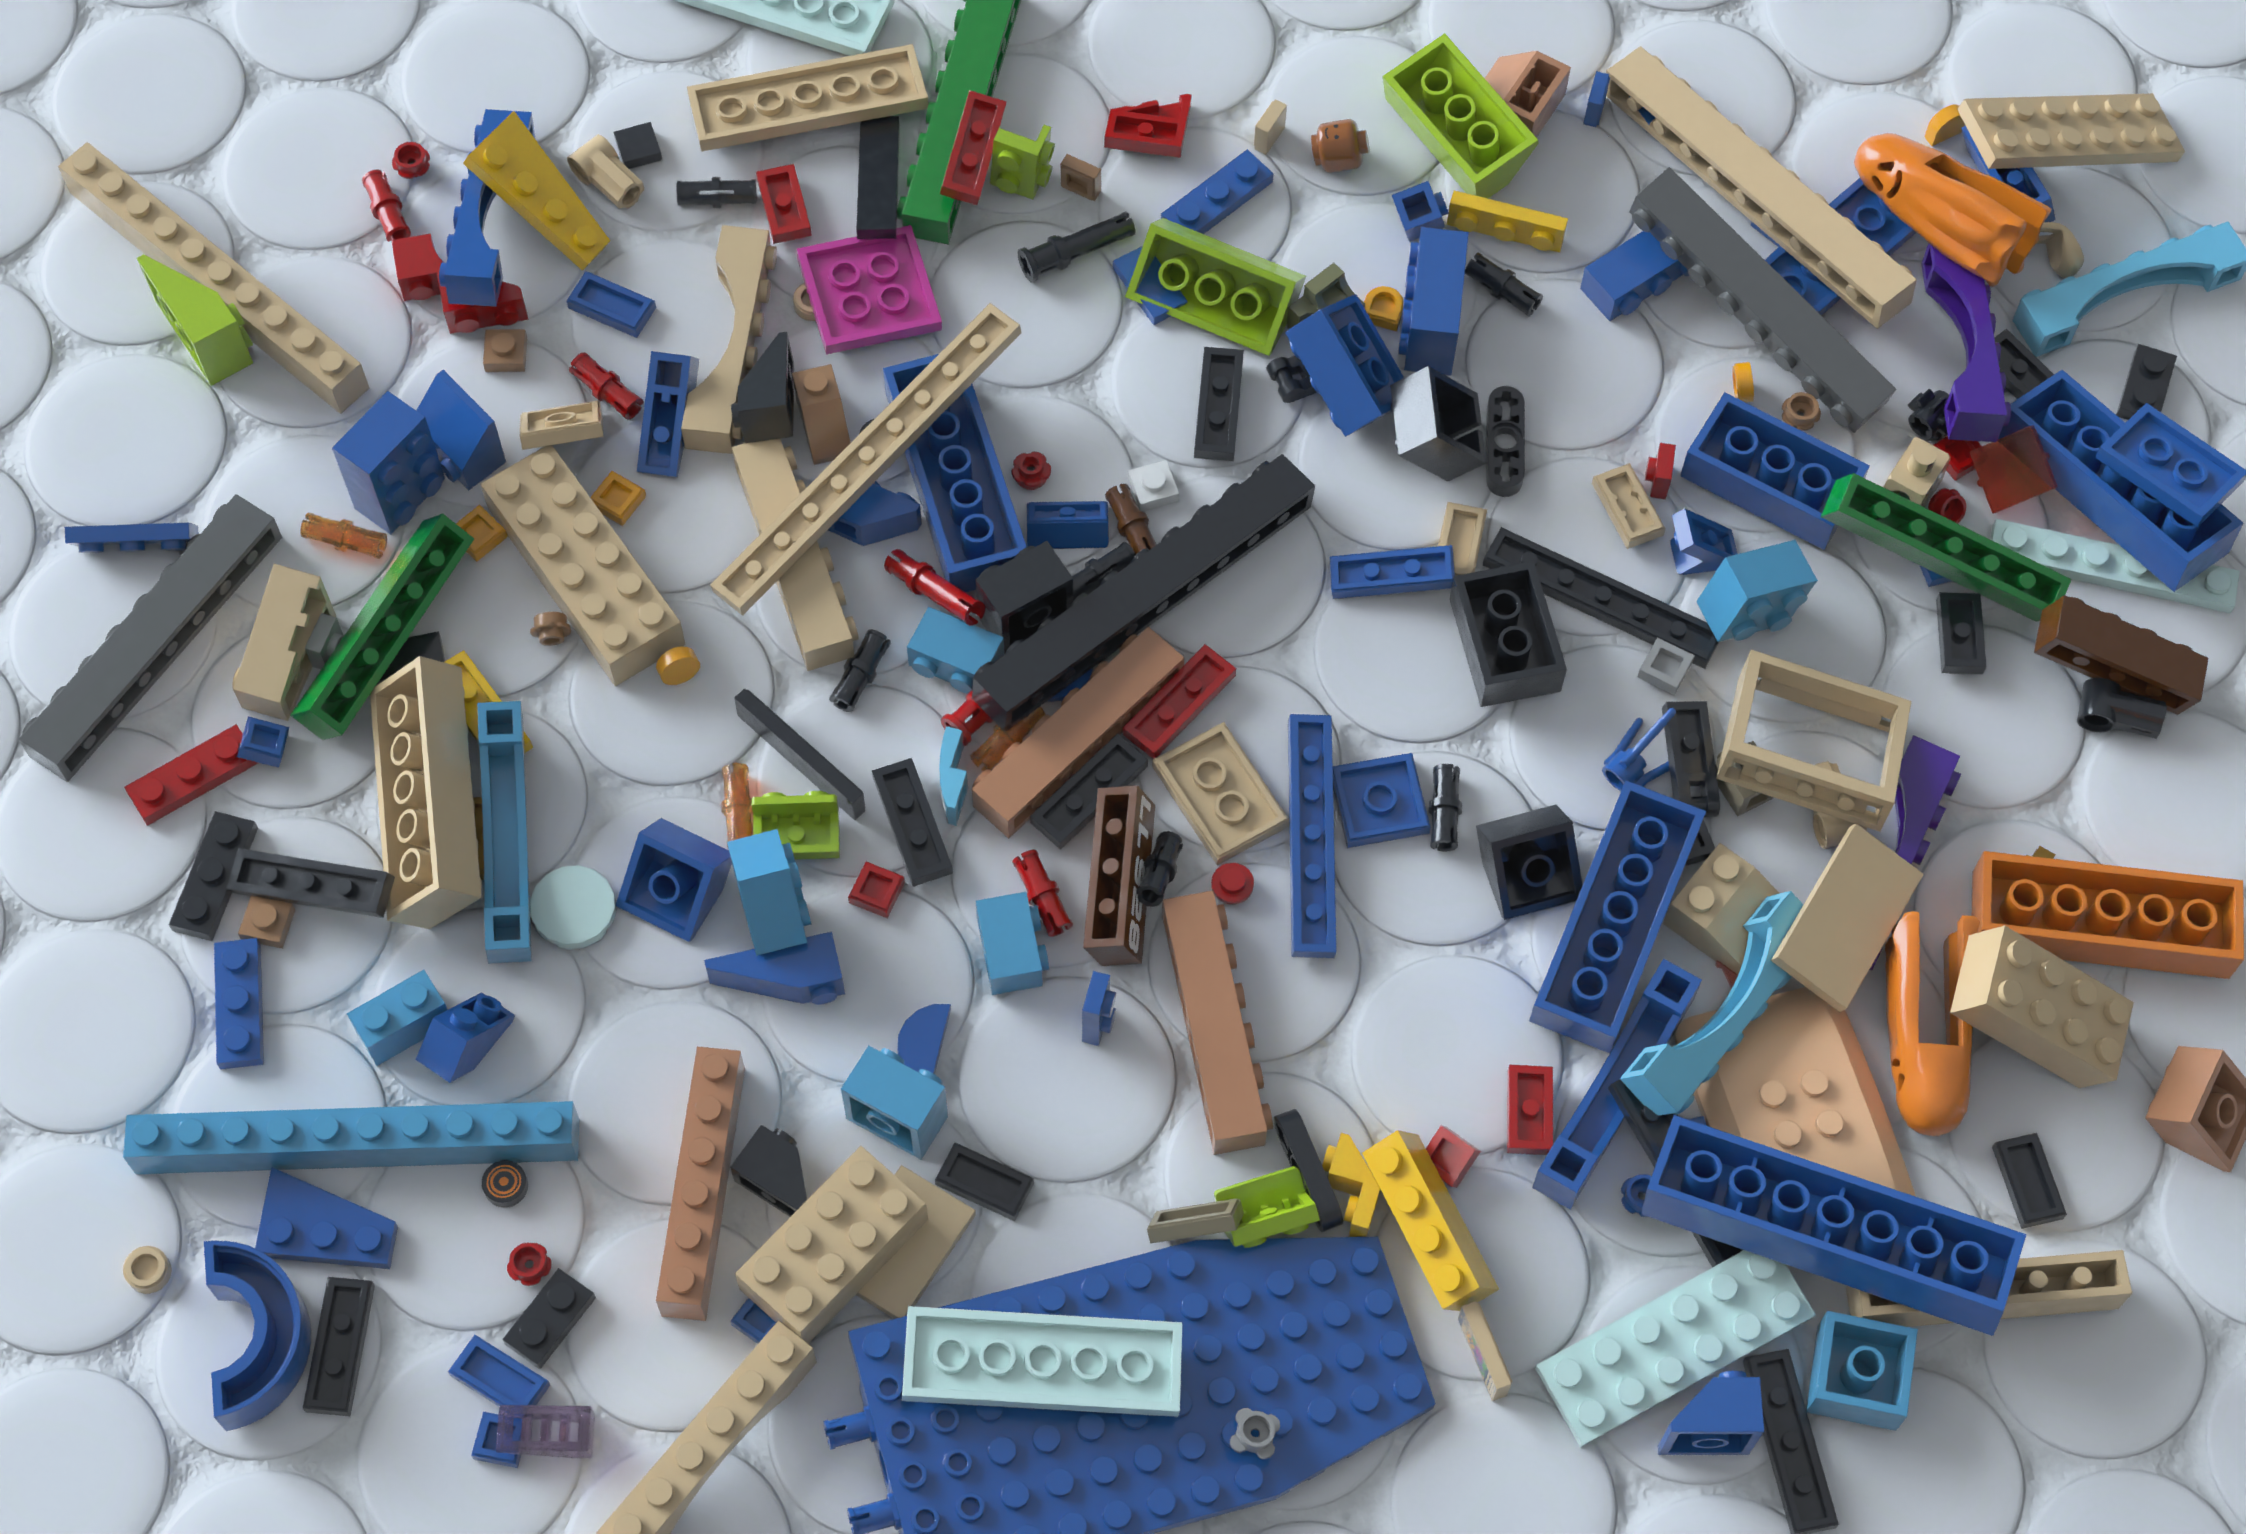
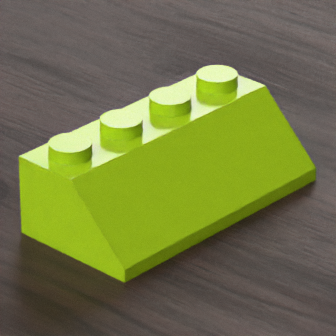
(1459, 117)
(1224, 286)

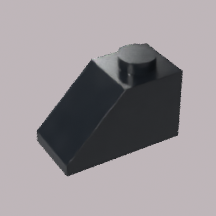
(772, 1170)

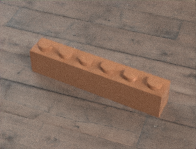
(1075, 732)
(1215, 1023)
(700, 1184)

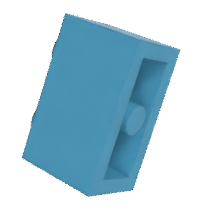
(952, 649)
(1010, 943)
(397, 1017)

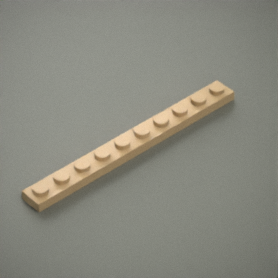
(865, 459)

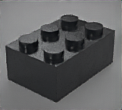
(1507, 634)

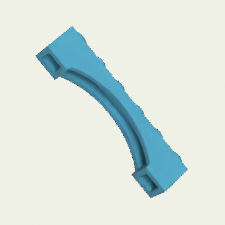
(2204, 259)
(1669, 1075)

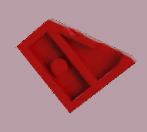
(1149, 127)

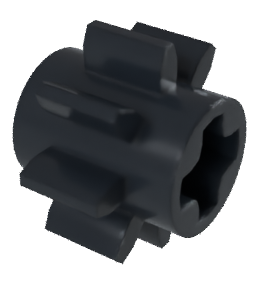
(1929, 414)

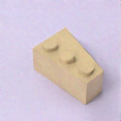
(275, 656)

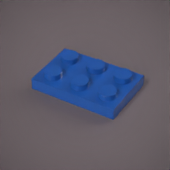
(2171, 464)

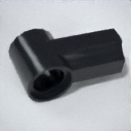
(2108, 708)

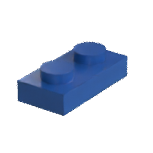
(1098, 1009)

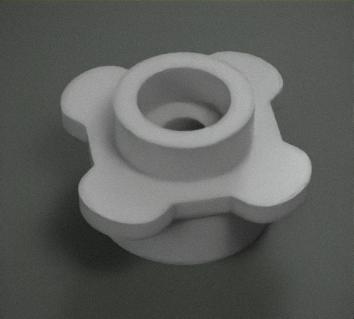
(1255, 1420)

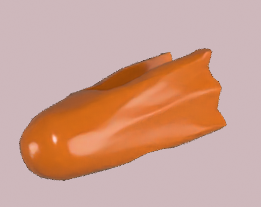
(1952, 206)
(1928, 1077)

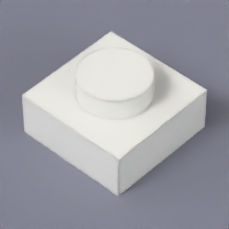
(1153, 485)

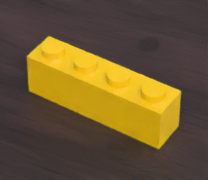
(1430, 1220)

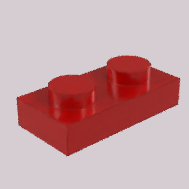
(783, 203)
(1529, 1109)

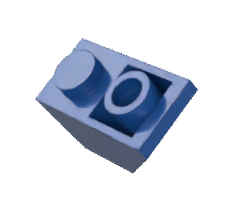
(878, 516)
(463, 1036)

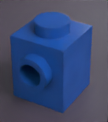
(1419, 209)

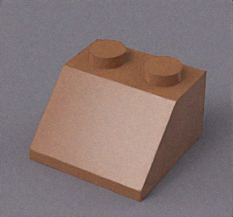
(2202, 1106)

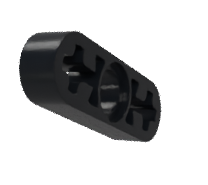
(1496, 455)
(1303, 1155)

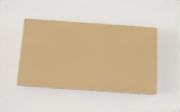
(1847, 917)

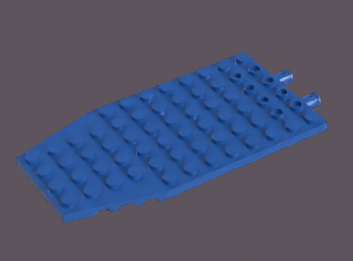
(1264, 1328)

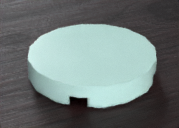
(573, 907)

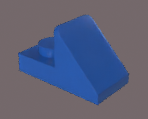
(1699, 543)

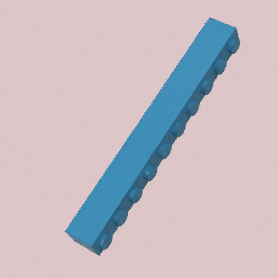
(351, 1137)

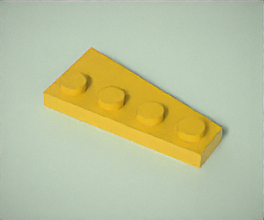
(532, 185)

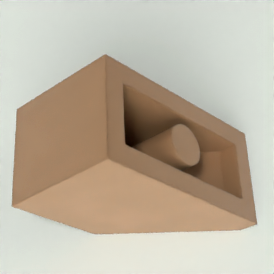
(821, 412)

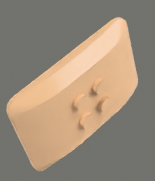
(1803, 1090)

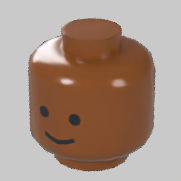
(1339, 145)

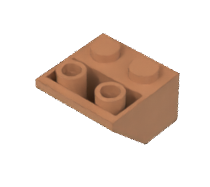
(1530, 86)

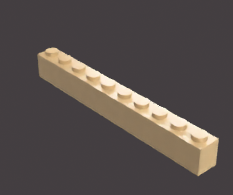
(1761, 188)
(176, 244)

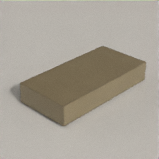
(1195, 1220)

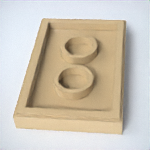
(1220, 793)
(920, 1258)

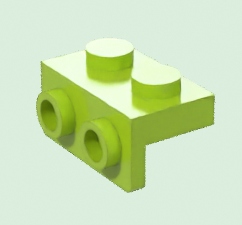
(1021, 163)
(804, 821)
(1270, 1206)

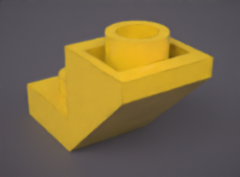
(1351, 1175)

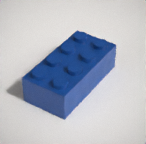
(1768, 468)

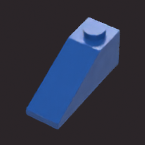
(665, 402)
(792, 974)

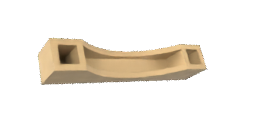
(742, 268)
(742, 1401)

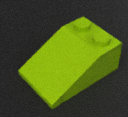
(201, 321)

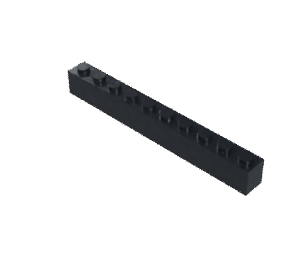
(1141, 592)

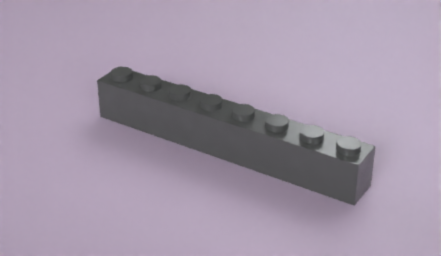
(1761, 300)
(150, 637)

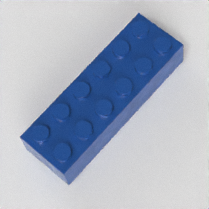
(2071, 430)
(960, 485)
(1617, 916)

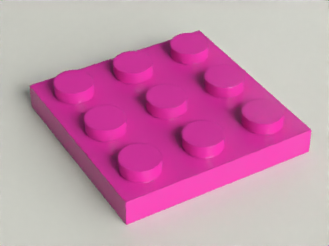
(868, 290)

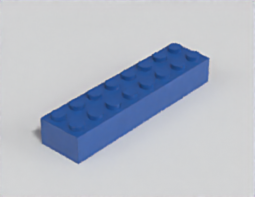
(1834, 1225)

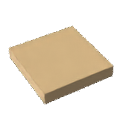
(561, 425)

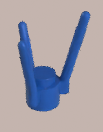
(1629, 763)

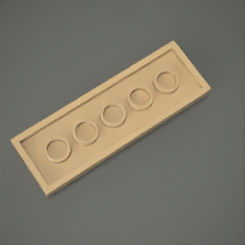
(807, 97)
(2070, 130)

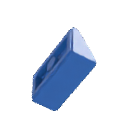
(1068, 524)

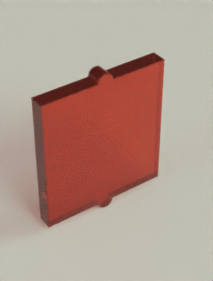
(2013, 469)

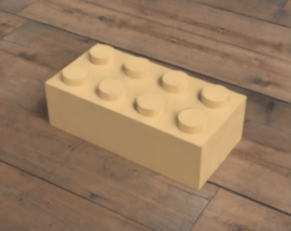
(2042, 1007)
(832, 1245)

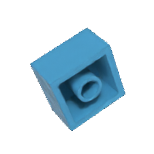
(1756, 591)
(770, 891)
(895, 1101)
(1862, 1370)

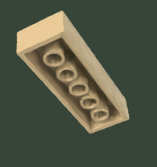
(583, 564)
(425, 793)

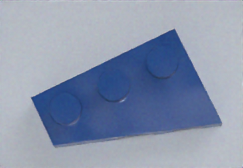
(321, 1227)

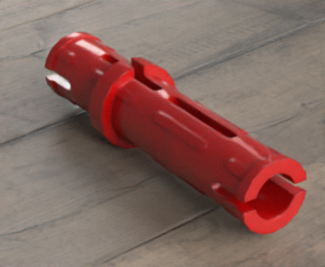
(923, 580)

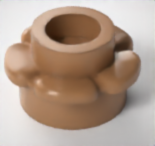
(1803, 403)
(550, 628)

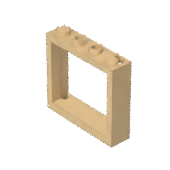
(1800, 781)

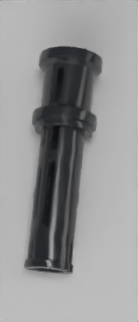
(1060, 251)

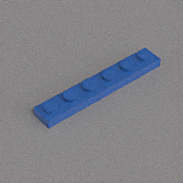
(1311, 836)

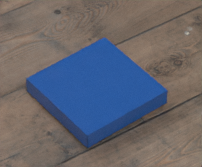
(1380, 800)

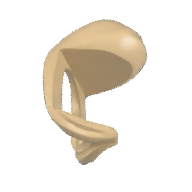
(2062, 248)

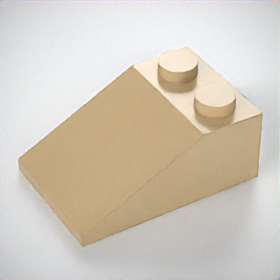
(1717, 905)

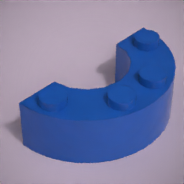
(280, 1337)

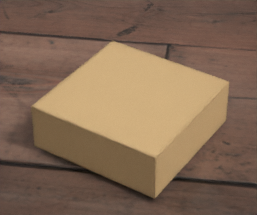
(1270, 126)

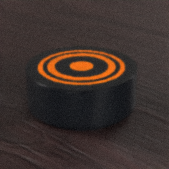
(504, 1183)

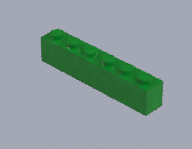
(1943, 546)
(382, 627)

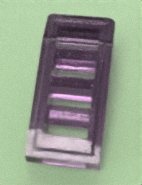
(545, 1447)

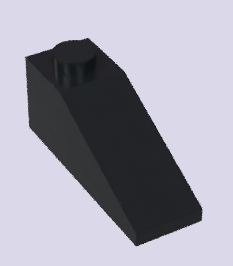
(767, 395)

